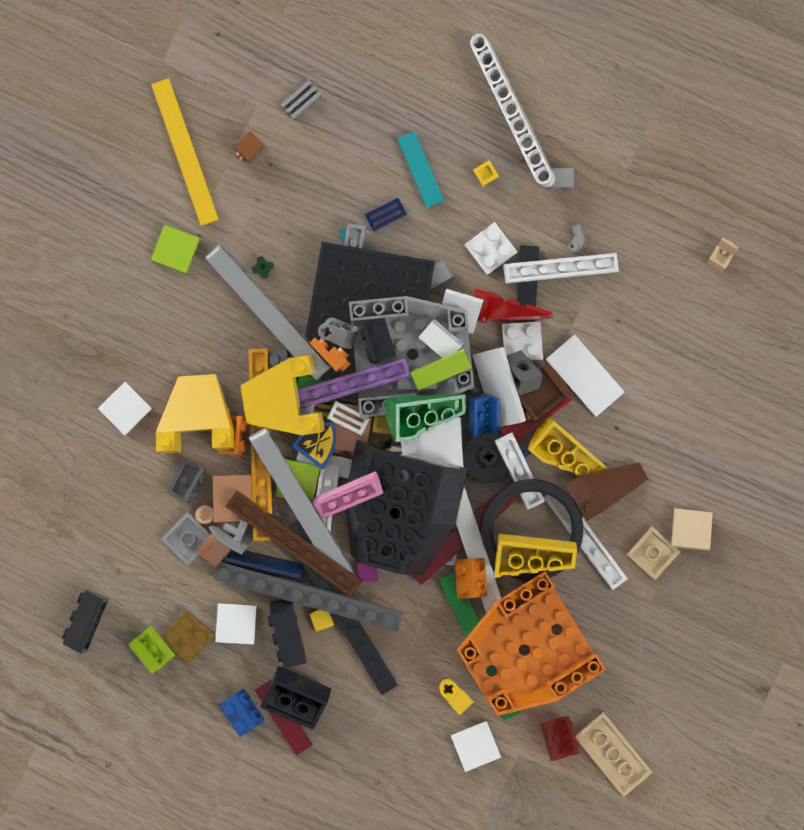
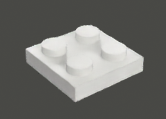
(490, 248)
(523, 337)

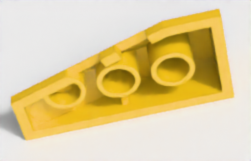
(559, 448)

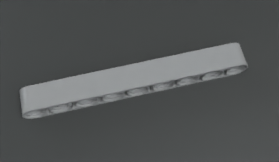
(265, 308)
(296, 496)

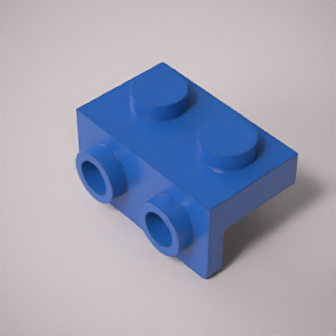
(483, 414)
(241, 712)

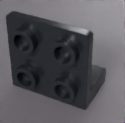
(378, 340)

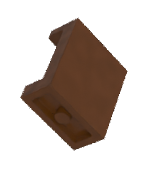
(550, 393)

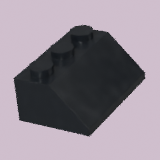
(84, 621)
(296, 697)

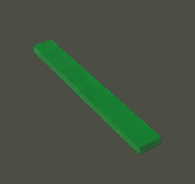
(466, 617)

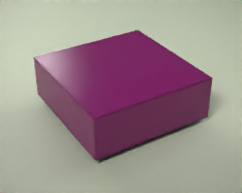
(367, 572)

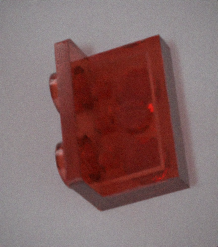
(560, 738)

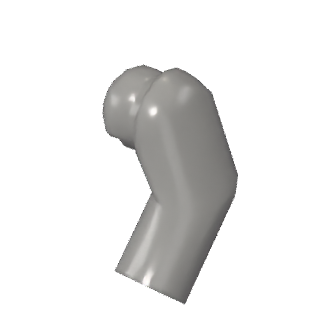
(579, 239)

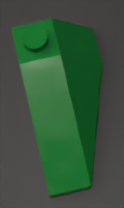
(416, 414)

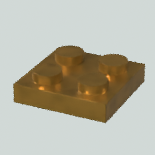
(187, 636)

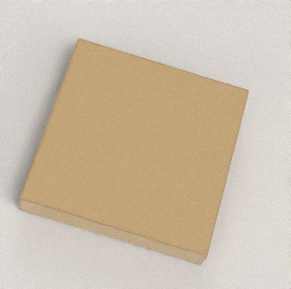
(691, 529)
(653, 553)

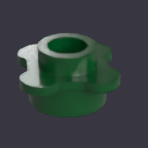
(263, 272)

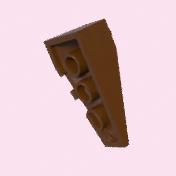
(603, 488)

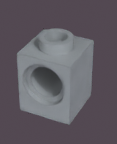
(563, 179)

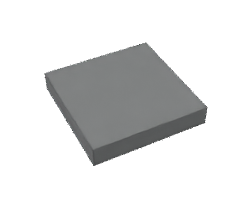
(186, 538)

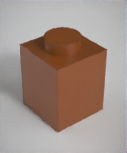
(248, 147)
(213, 550)

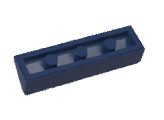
(266, 563)

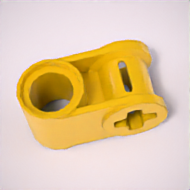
(457, 698)

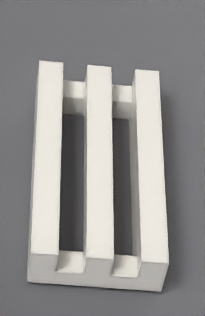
(334, 411)

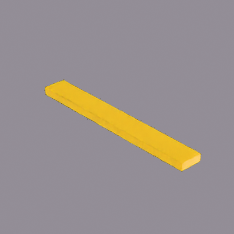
(185, 152)

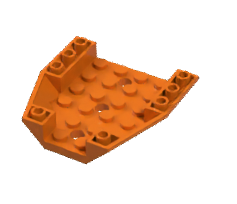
(552, 665)

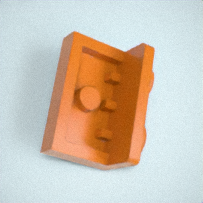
(240, 444)
(470, 578)

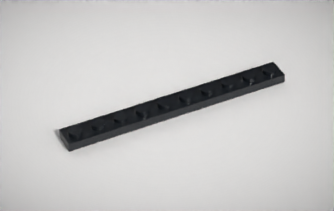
(354, 631)

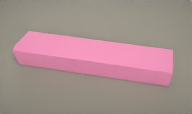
(348, 495)

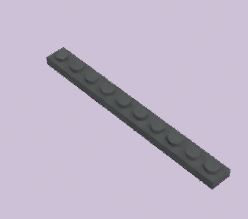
(309, 595)

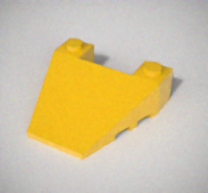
(274, 402)
(195, 407)

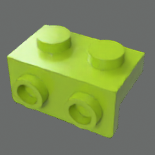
(151, 650)

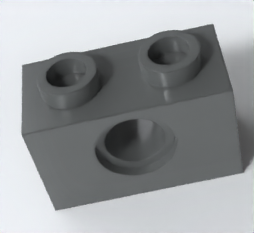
(524, 372)

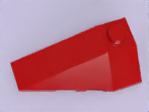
(497, 310)

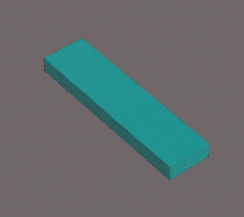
(420, 169)

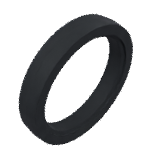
(524, 486)

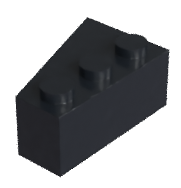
(287, 633)

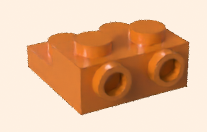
(335, 357)

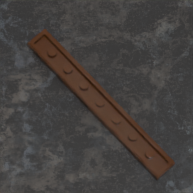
(294, 543)

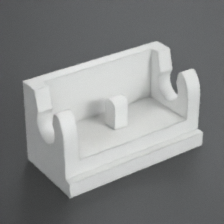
(440, 339)

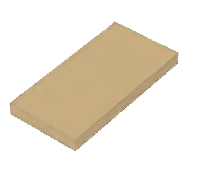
(613, 754)

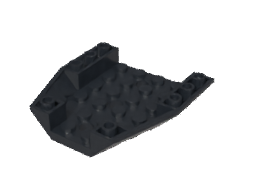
(426, 507)

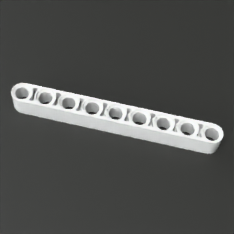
(505, 105)

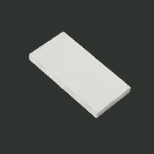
(585, 375)
(499, 382)

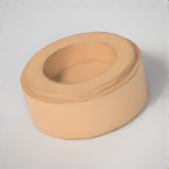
(204, 514)

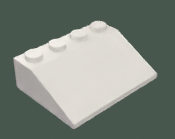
(439, 445)

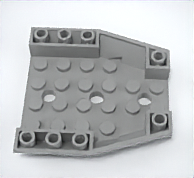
(406, 321)

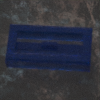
(400, 207)

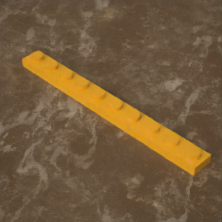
(260, 475)

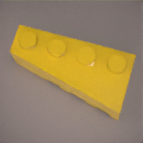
(531, 554)

